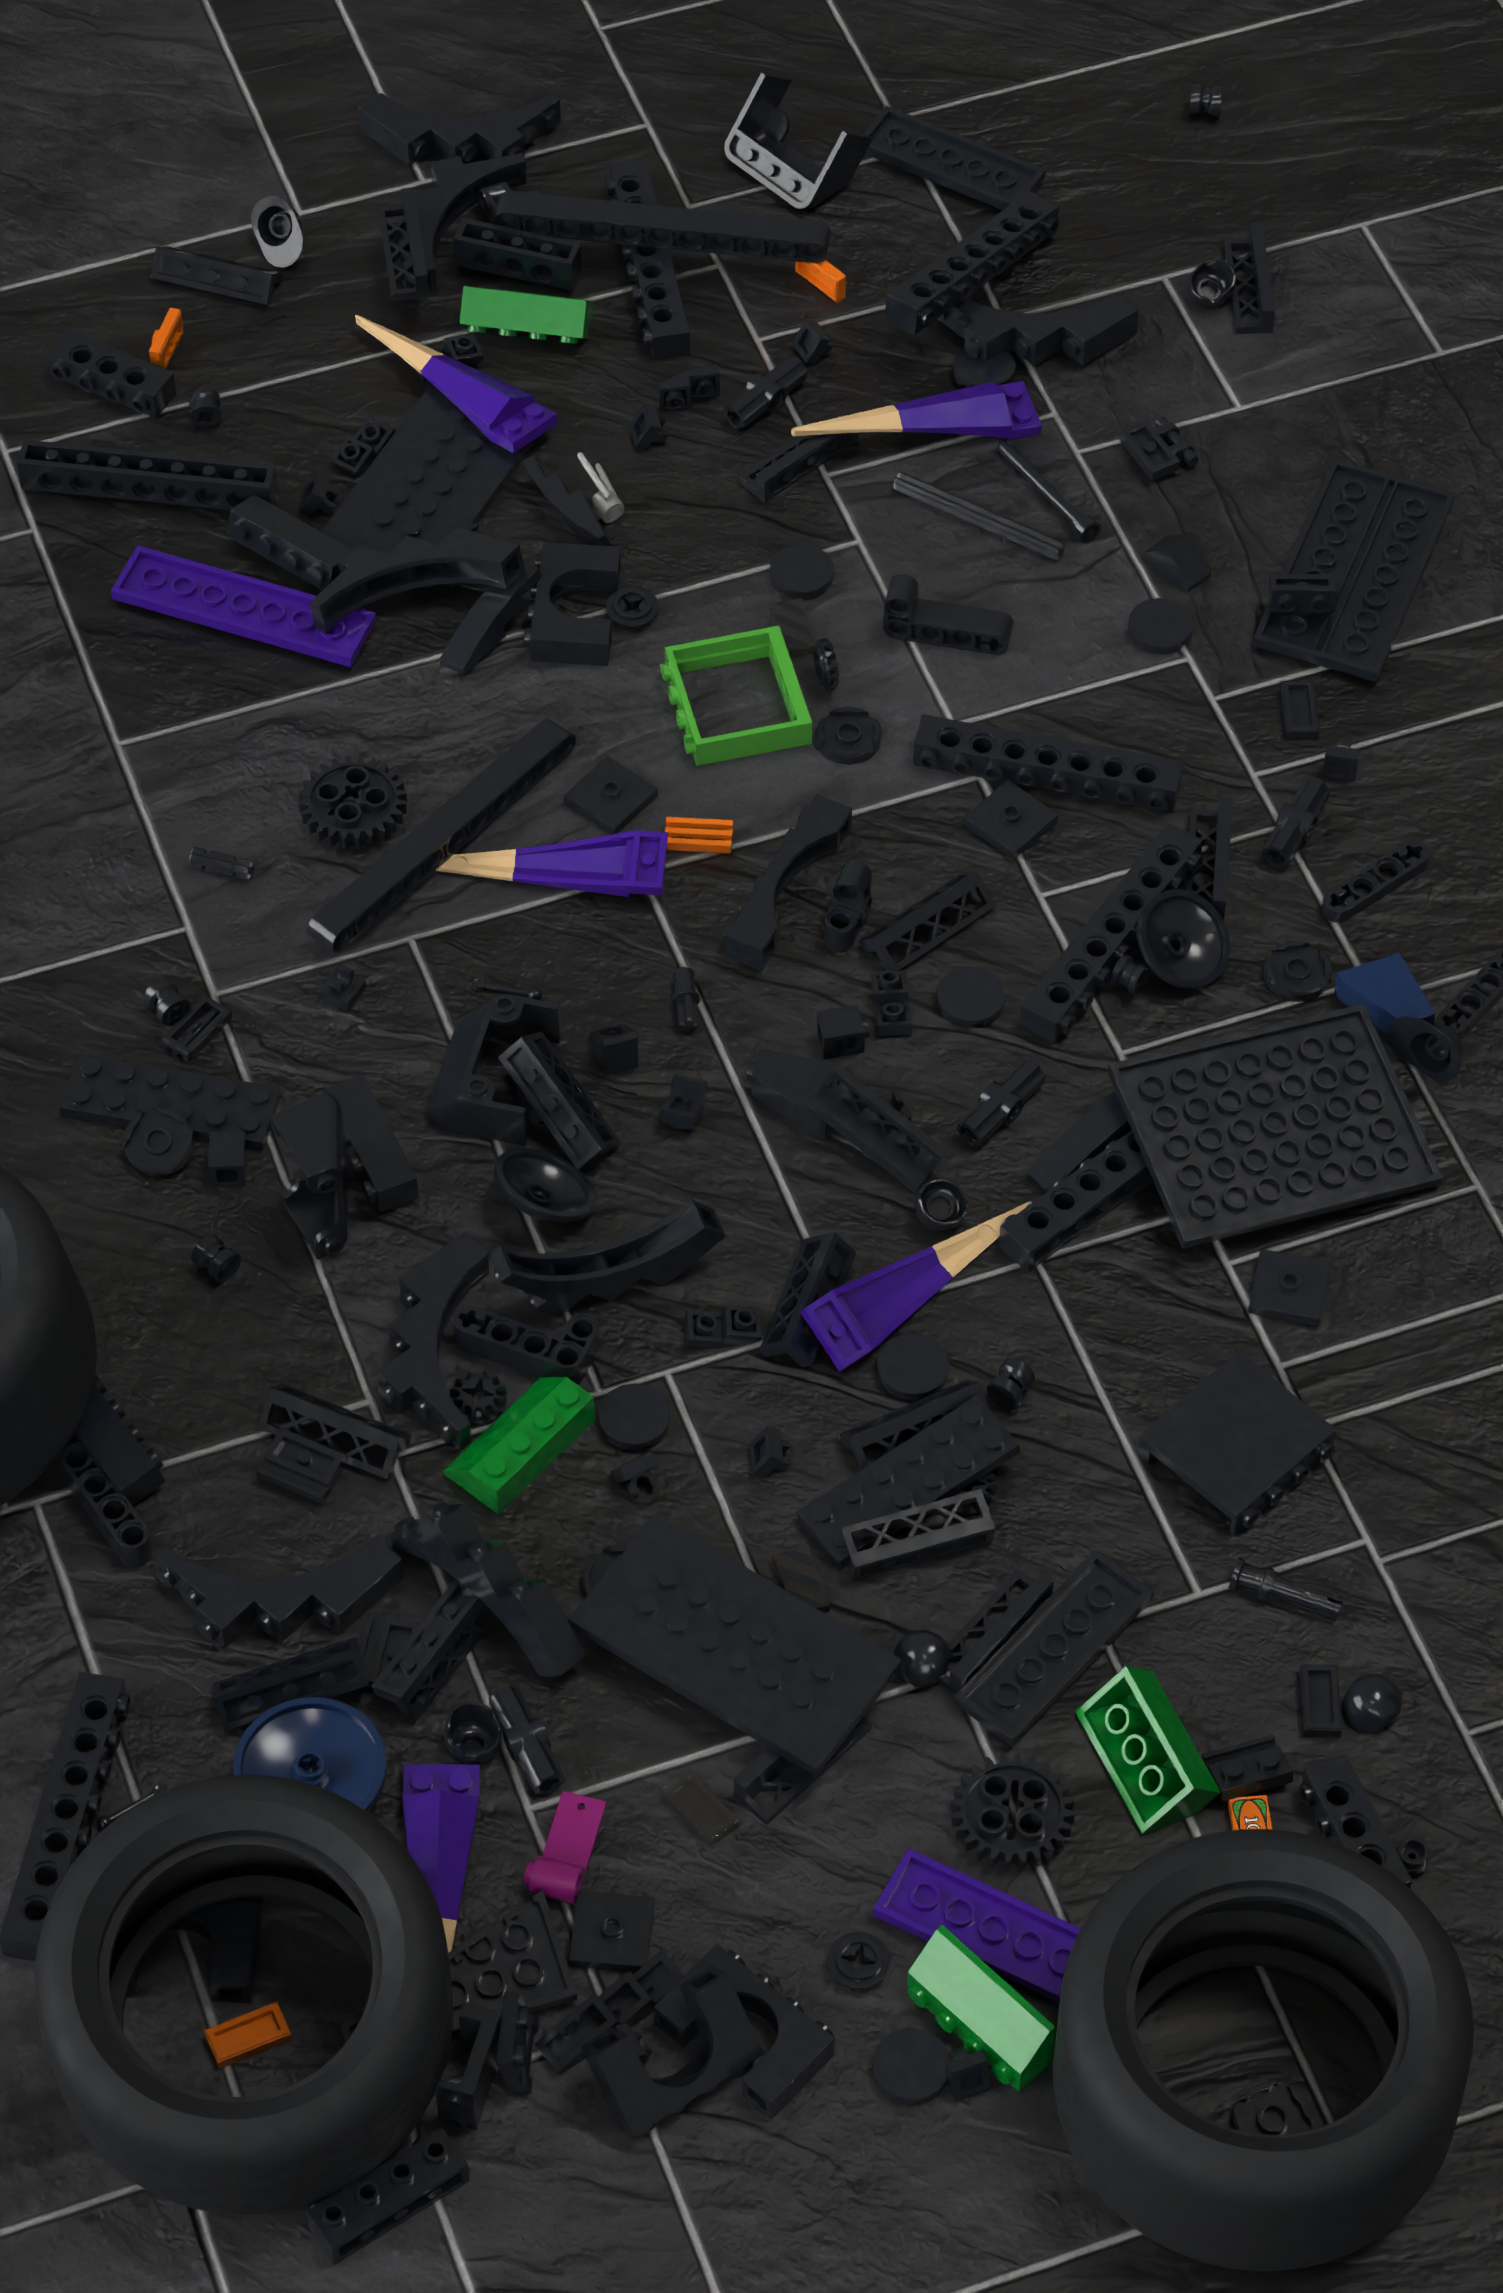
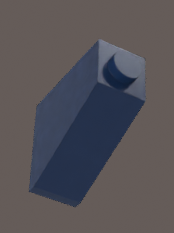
(1385, 990)

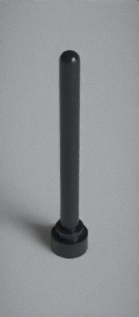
(1083, 525)

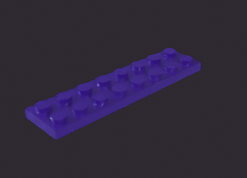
(238, 605)

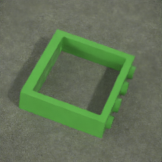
(730, 650)

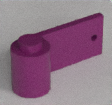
(567, 1849)

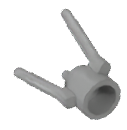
(605, 501)

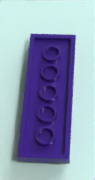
(998, 1928)

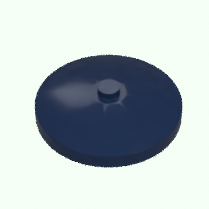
(319, 1745)

